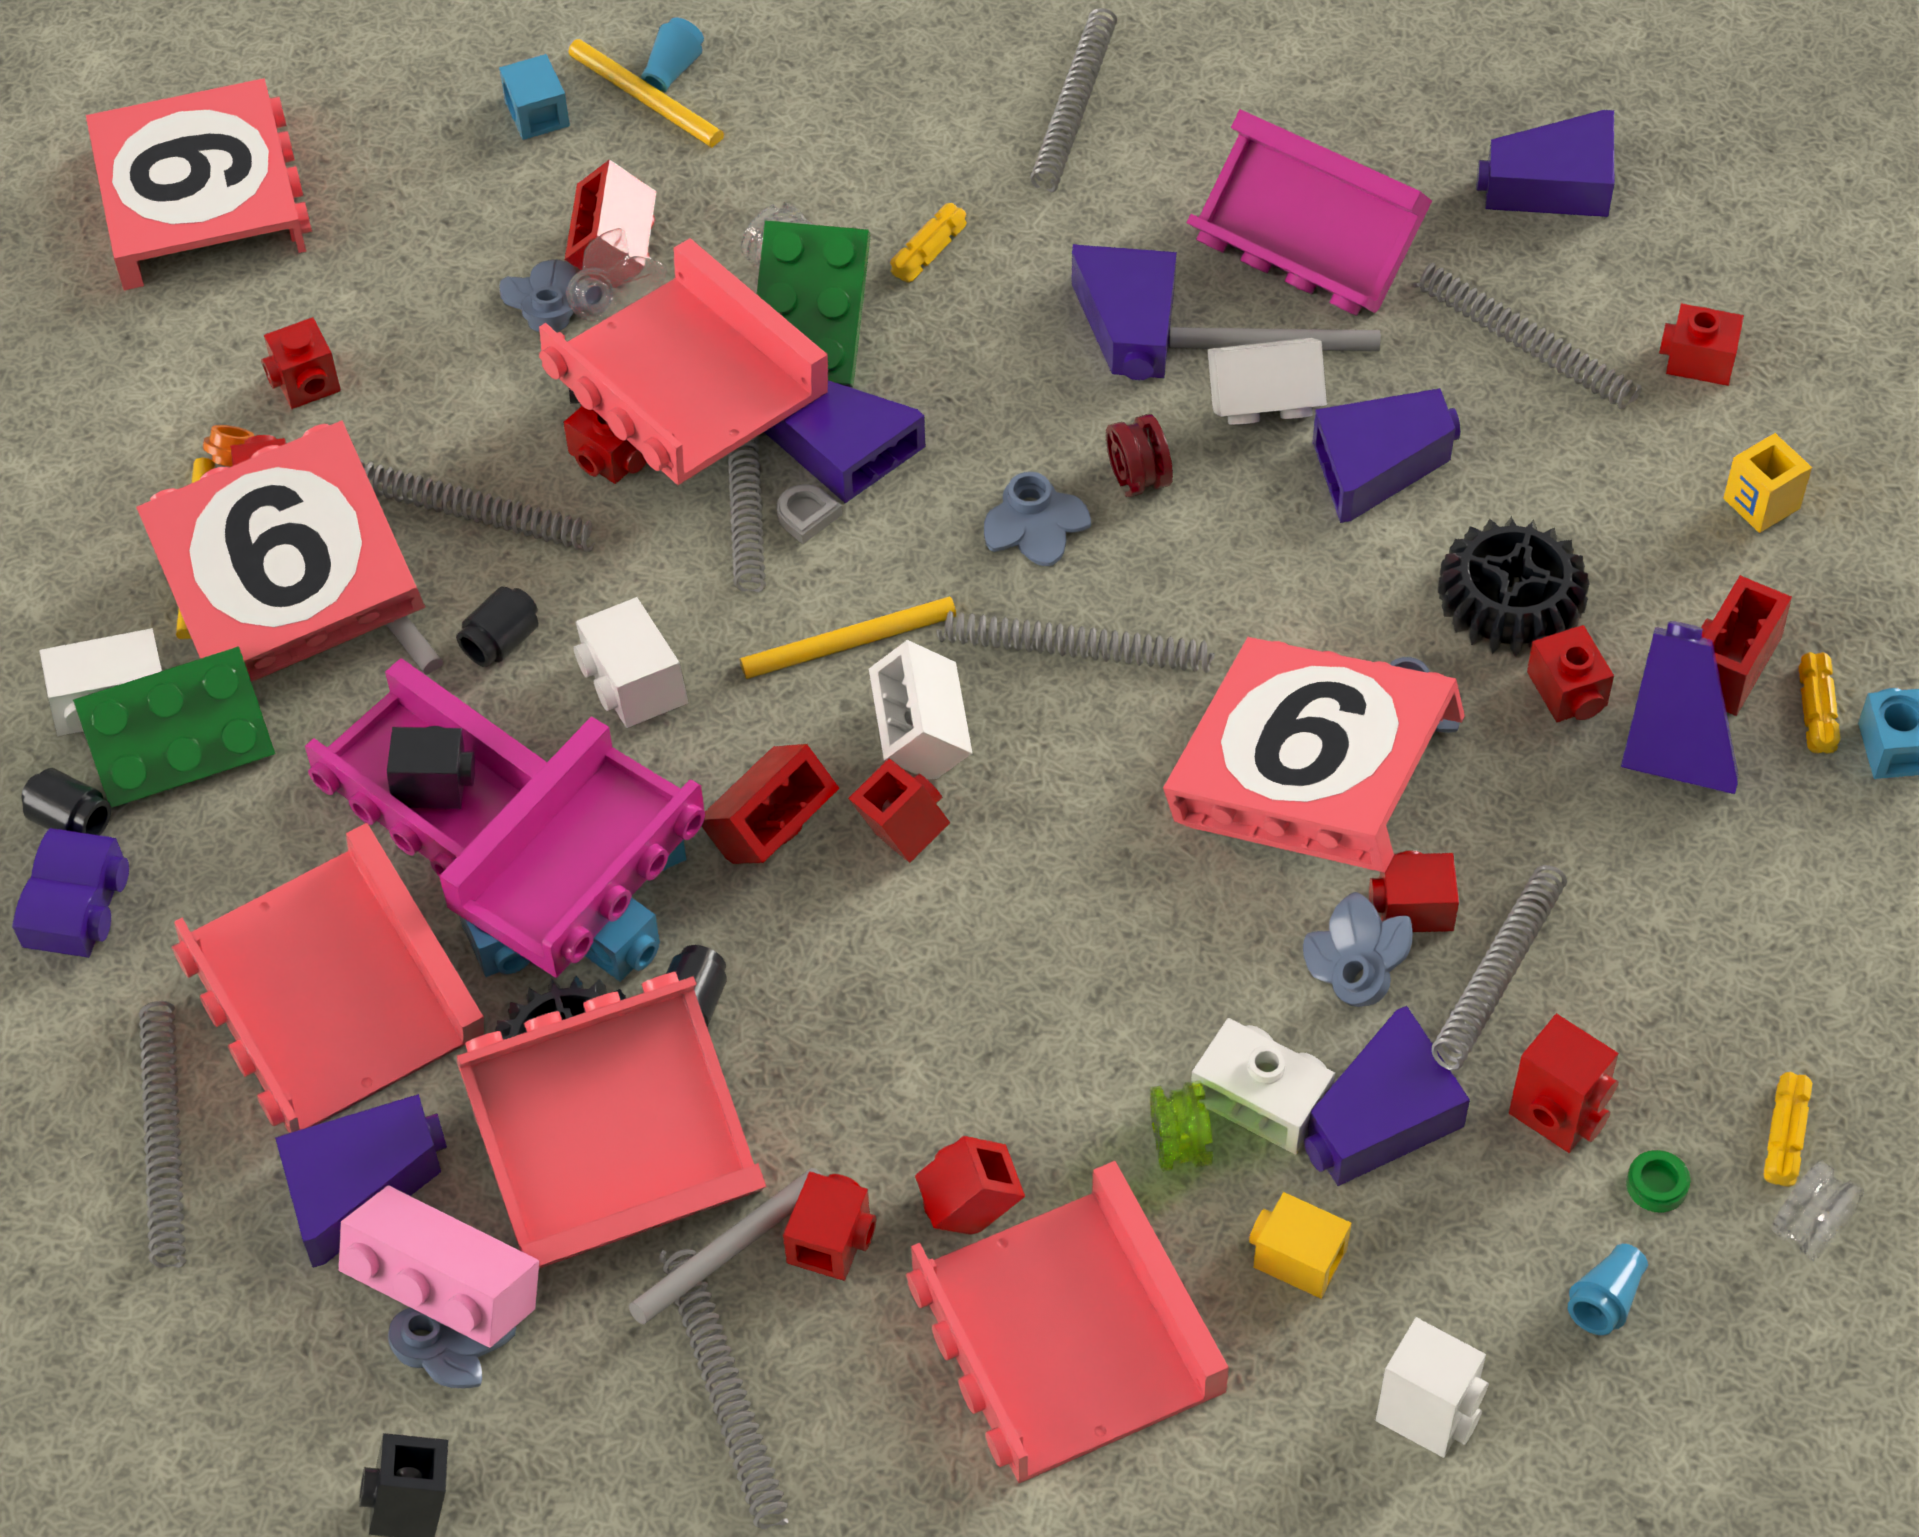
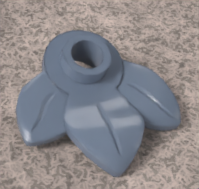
(544, 294)
(1036, 525)
(1357, 943)
(444, 1353)

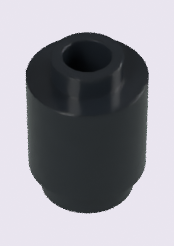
(498, 626)
(64, 803)
(708, 971)

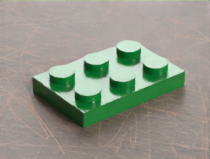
(818, 286)
(174, 726)

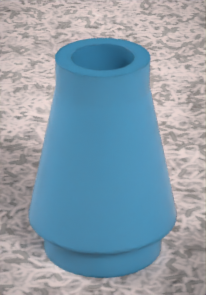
(673, 51)
(1606, 1292)

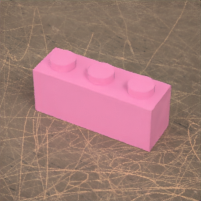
(438, 1266)

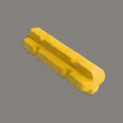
(928, 242)
(1819, 703)
(1787, 1129)

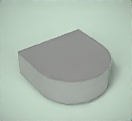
(806, 511)

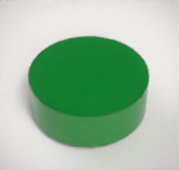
(1658, 1181)

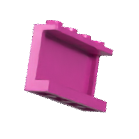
(1310, 215)
(359, 761)
(571, 850)

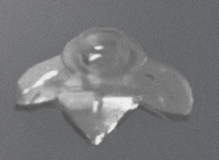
(618, 275)

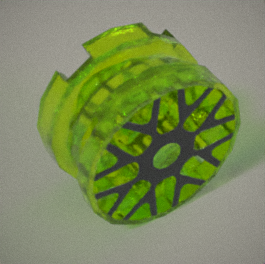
(1181, 1126)

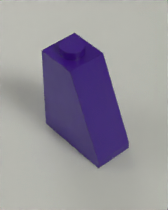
(1553, 168)
(1127, 305)
(850, 438)
(1382, 447)
(1681, 713)
(1385, 1103)
(353, 1158)

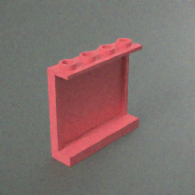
(608, 1120)

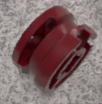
(1139, 454)

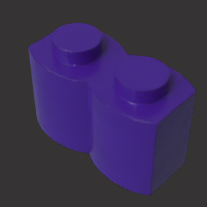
(70, 893)

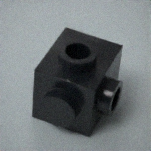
(429, 767)
(405, 1486)

